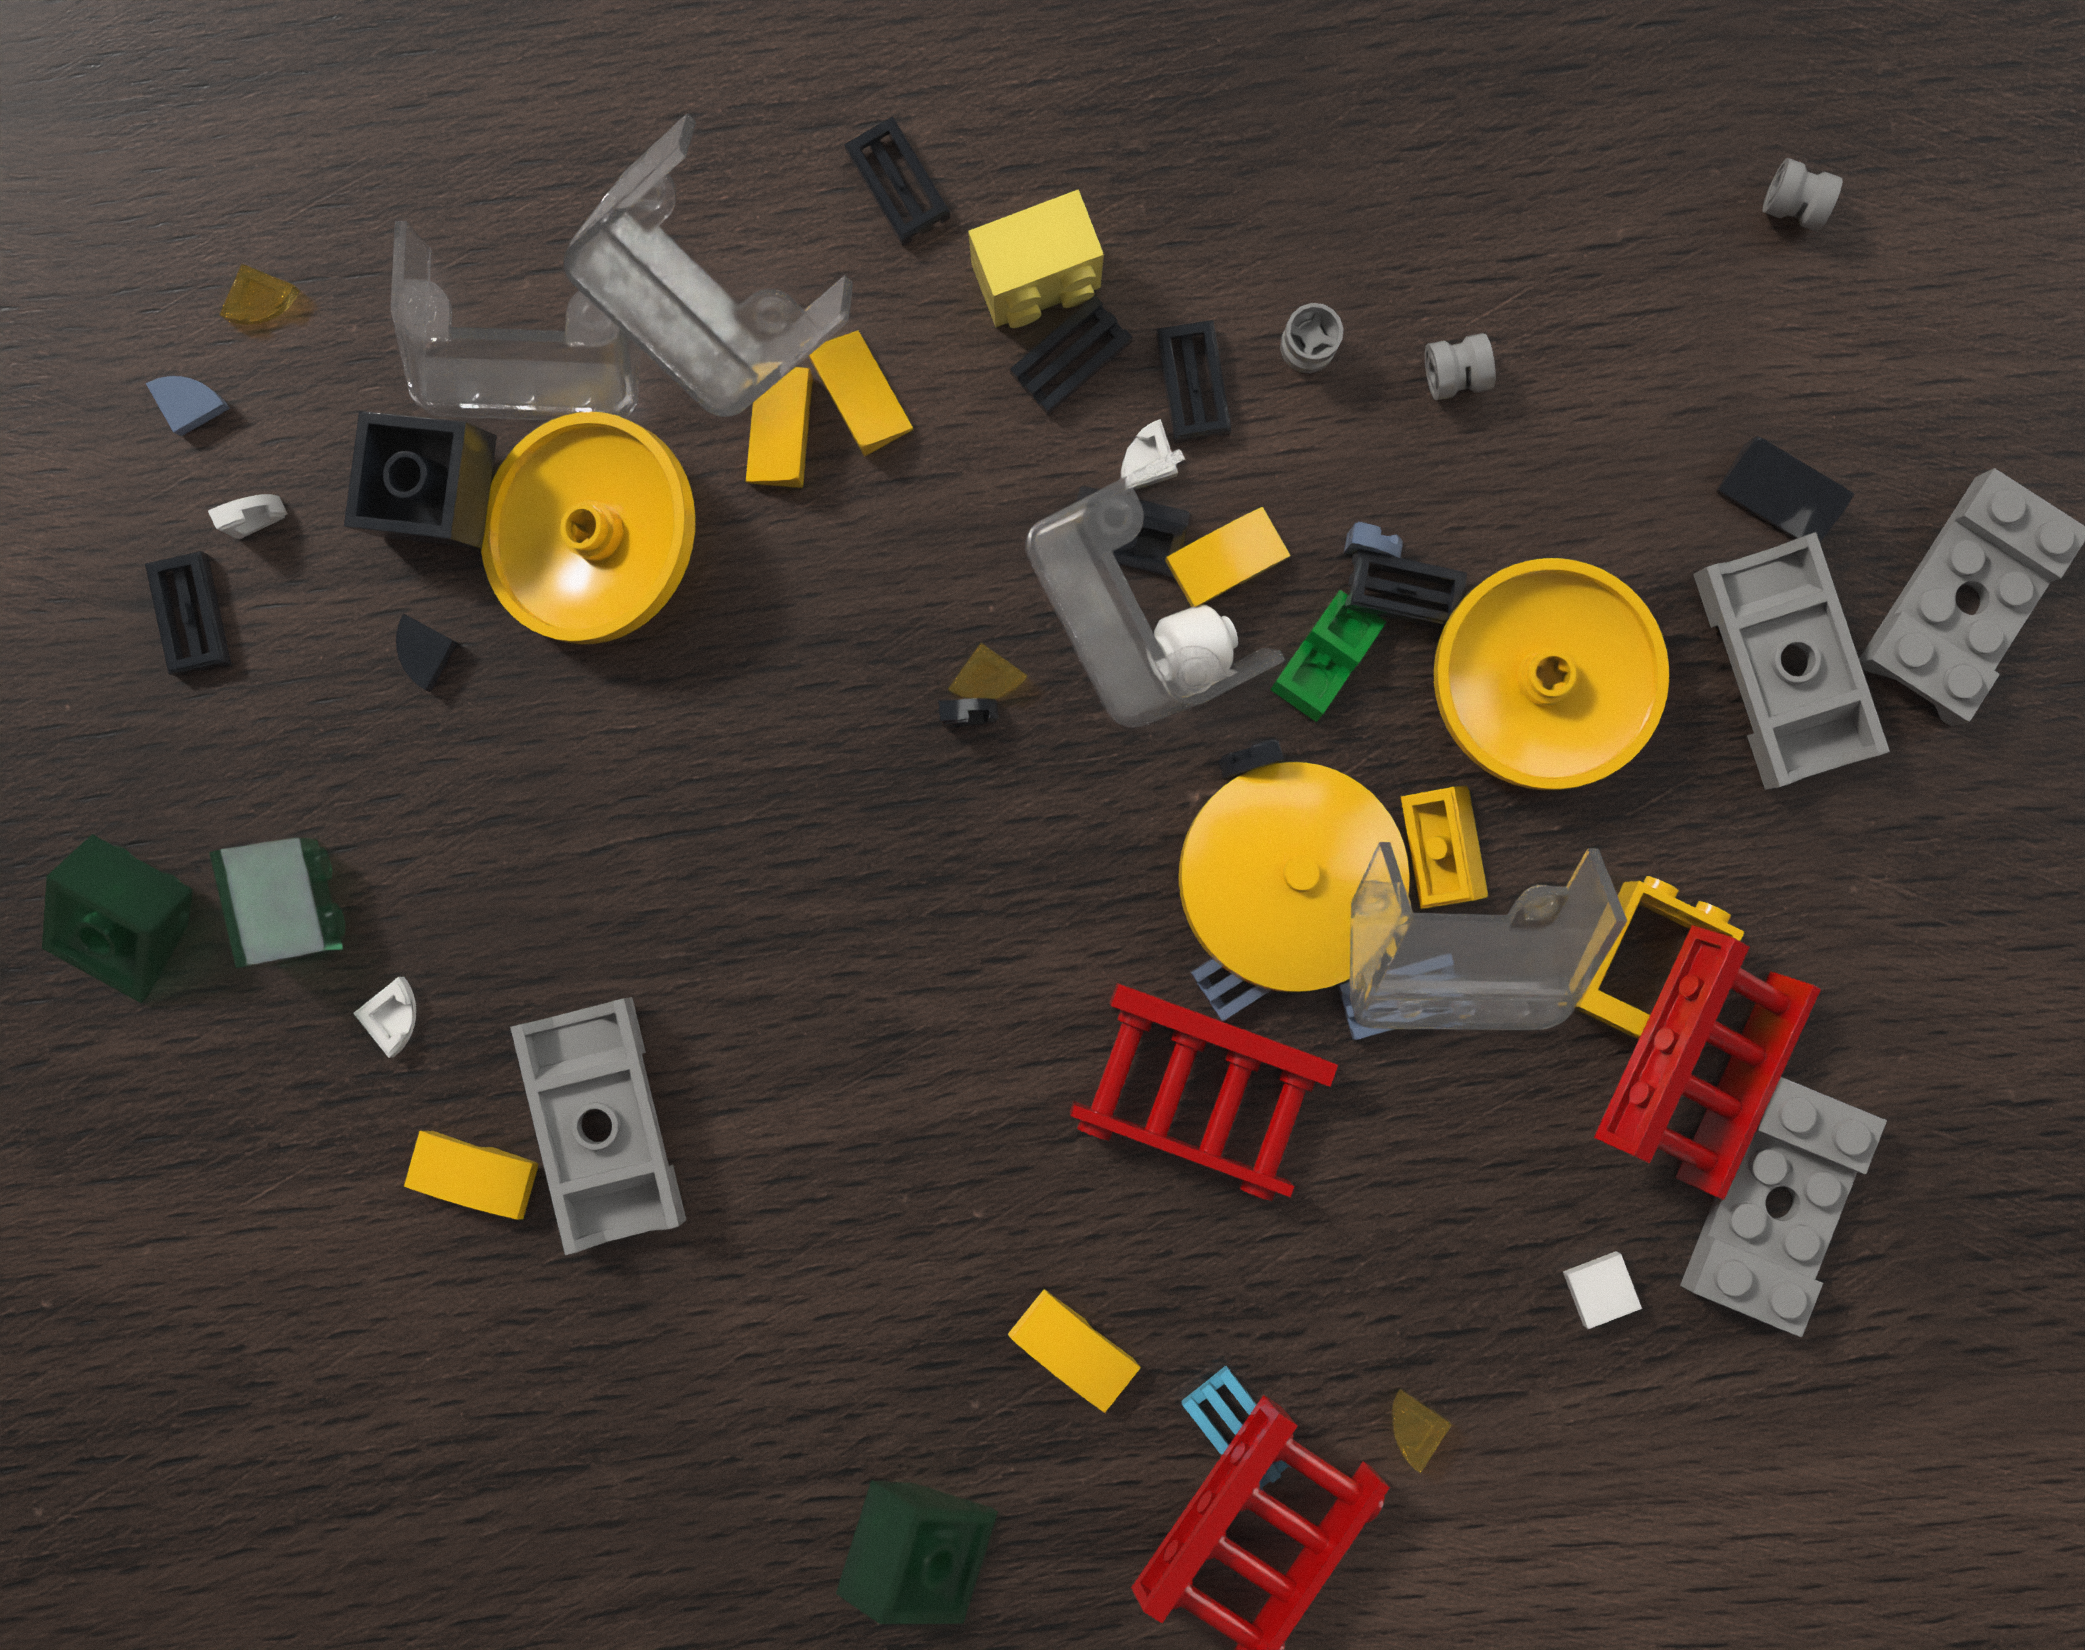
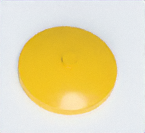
(588, 528)
(1551, 674)
(1277, 871)

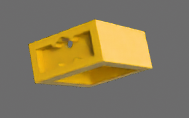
(1661, 899)

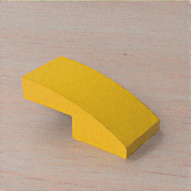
(1227, 557)
(471, 1175)
(1074, 1351)

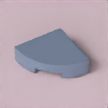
(186, 402)
(1369, 538)

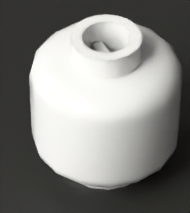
(1201, 628)

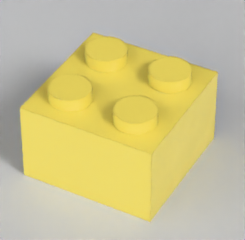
(1037, 260)

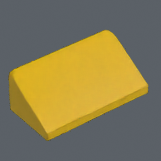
(860, 392)
(781, 431)
(1444, 846)

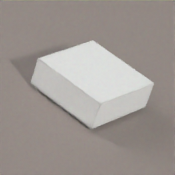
(1602, 1290)

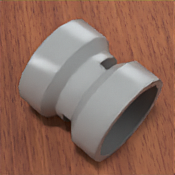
(1802, 194)
(1315, 326)
(1460, 366)

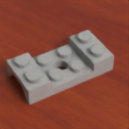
(2008, 551)
(1796, 721)
(610, 1185)
(1771, 1263)

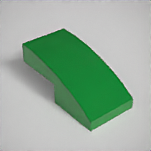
(1327, 657)

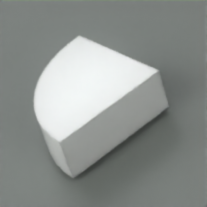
(1145, 448)
(247, 514)
(390, 1016)

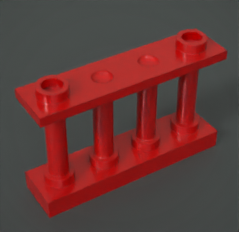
(1670, 1049)
(1244, 1054)
(1235, 1487)

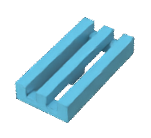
(1208, 1391)

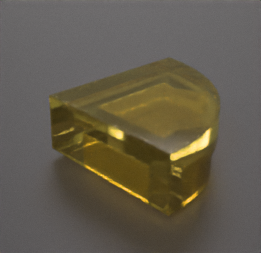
(257, 297)
(986, 676)
(1417, 1429)

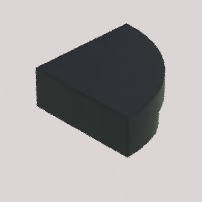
(422, 651)
(968, 712)
(1248, 759)

